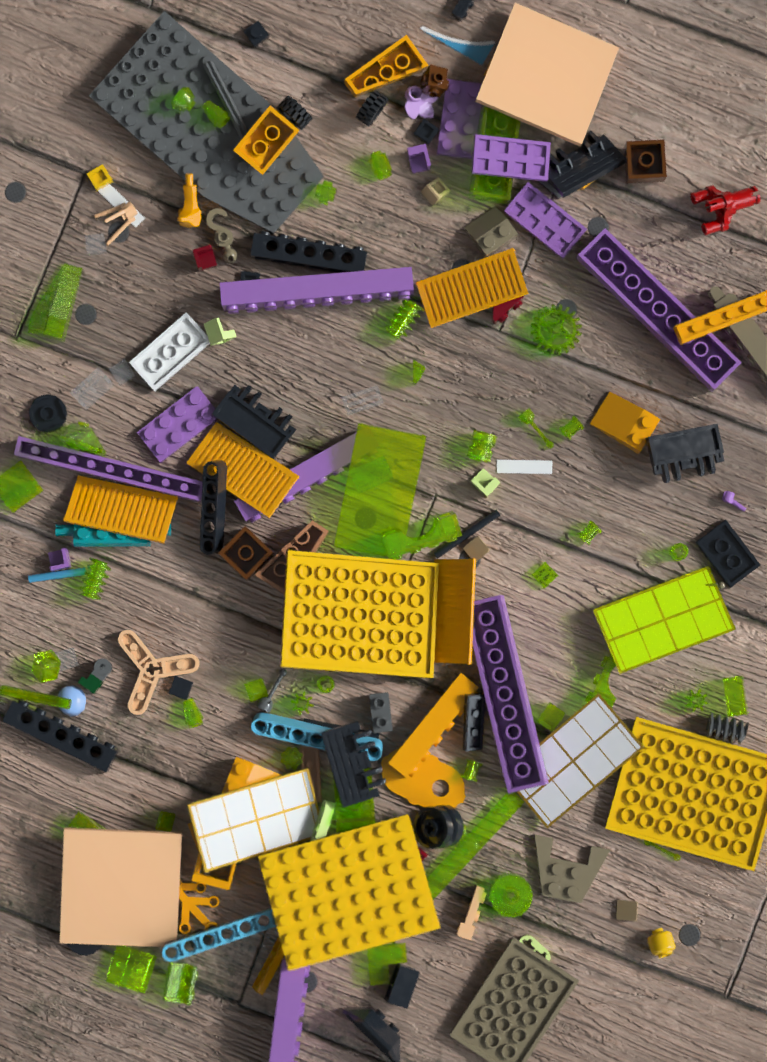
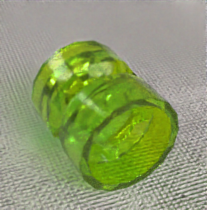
(481, 446)

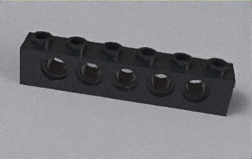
(260, 252)
(14, 718)

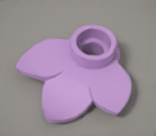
(420, 105)

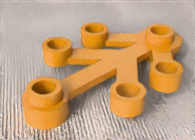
(189, 904)

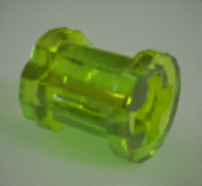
(571, 428)
(589, 532)
(684, 549)
(331, 681)
(471, 770)

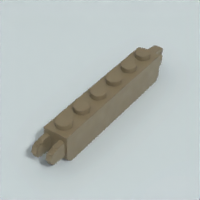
(746, 333)

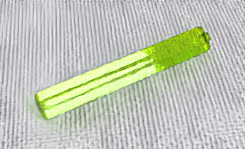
(35, 697)

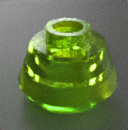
(183, 100)

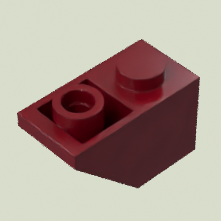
(500, 311)

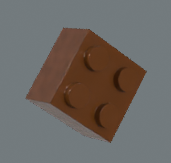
(645, 161)
(246, 553)

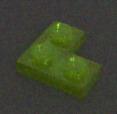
(380, 957)

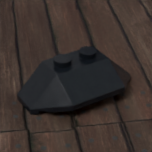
(376, 1029)

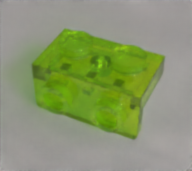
(180, 983)

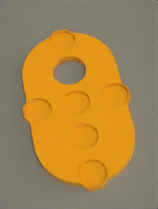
(419, 786)

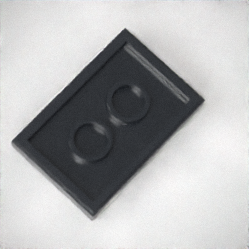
(727, 553)

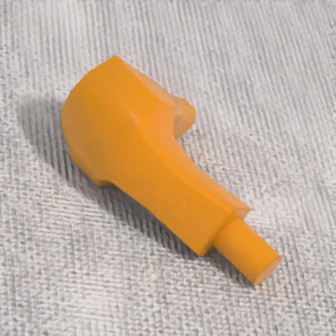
(190, 213)

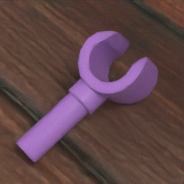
(728, 498)

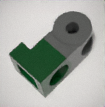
(101, 671)

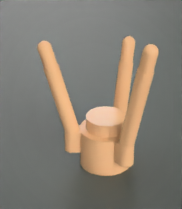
(126, 211)

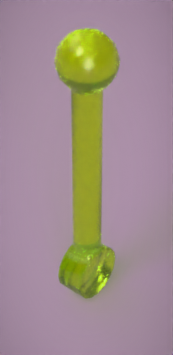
(676, 857)

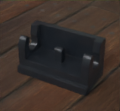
(401, 985)

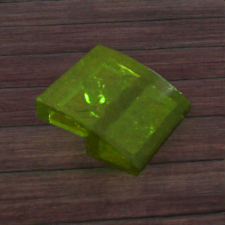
(131, 968)

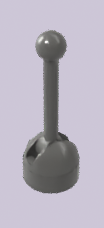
(266, 703)

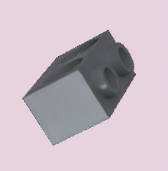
(380, 712)

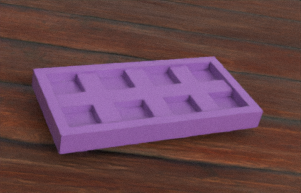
(459, 119)
(510, 158)
(545, 220)
(178, 424)

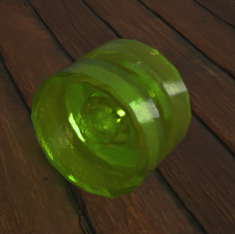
(513, 906)

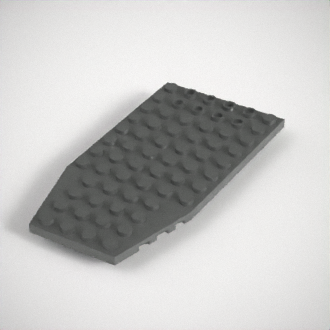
(140, 99)

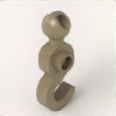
(223, 236)

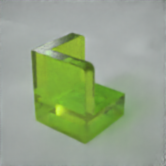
(46, 666)
(550, 717)

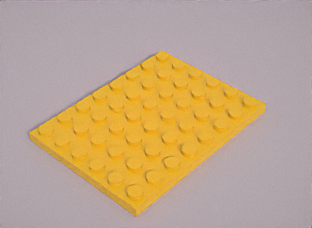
(359, 614)
(693, 795)
(348, 892)

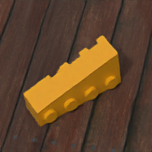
(388, 67)

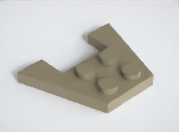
(566, 878)

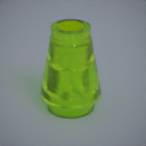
(216, 114)
(192, 714)

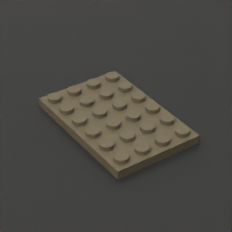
(514, 1005)

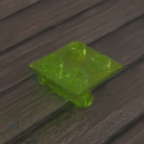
(18, 486)

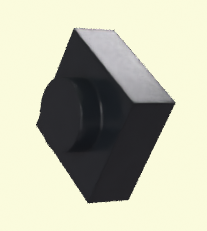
(256, 34)

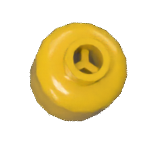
(661, 943)

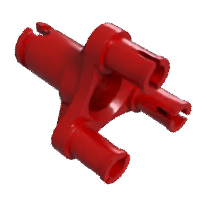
(724, 204)

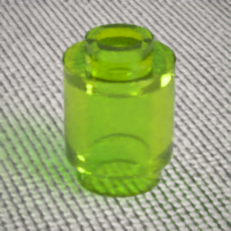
(380, 165)

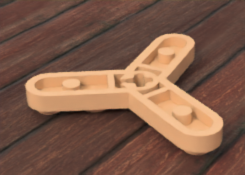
(142, 659)

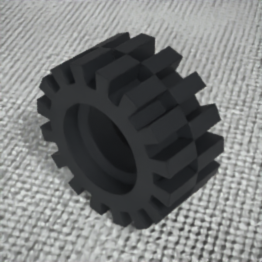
(372, 108)
(294, 112)

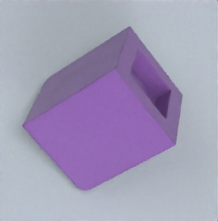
(419, 158)
(59, 560)

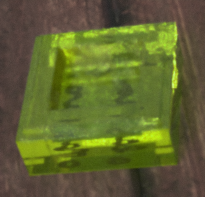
(544, 575)

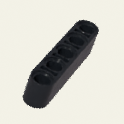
(207, 513)

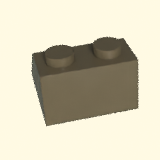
(491, 232)

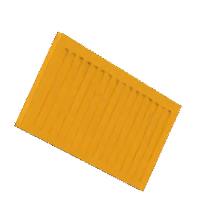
(472, 288)
(250, 472)
(120, 509)
(455, 611)

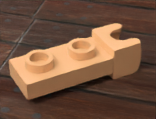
(466, 928)

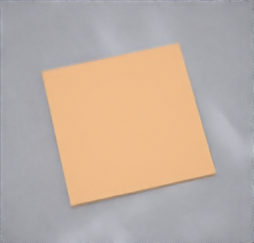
(547, 74)
(120, 887)

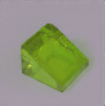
(418, 371)
(256, 689)
(165, 821)

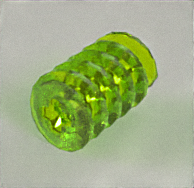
(403, 319)
(95, 579)

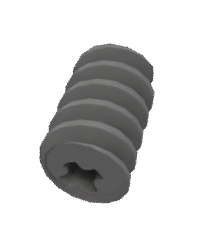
(726, 728)

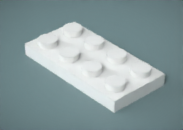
(170, 351)

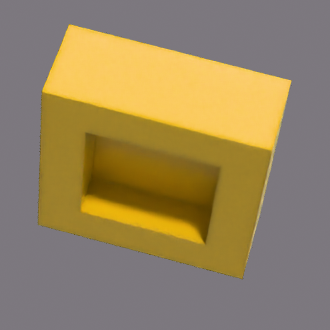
(99, 177)

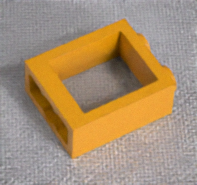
(211, 880)

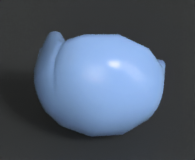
(78, 700)

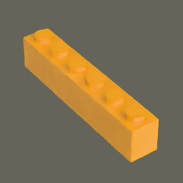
(432, 727)

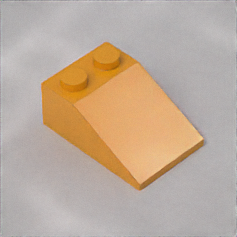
(266, 140)
(624, 422)
(246, 773)

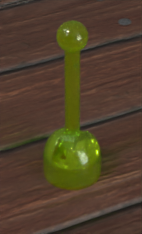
(527, 417)

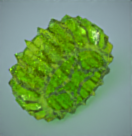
(564, 333)

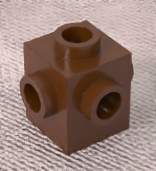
(434, 81)

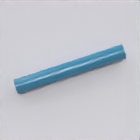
(56, 575)

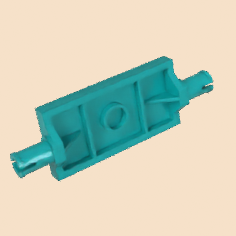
(93, 537)

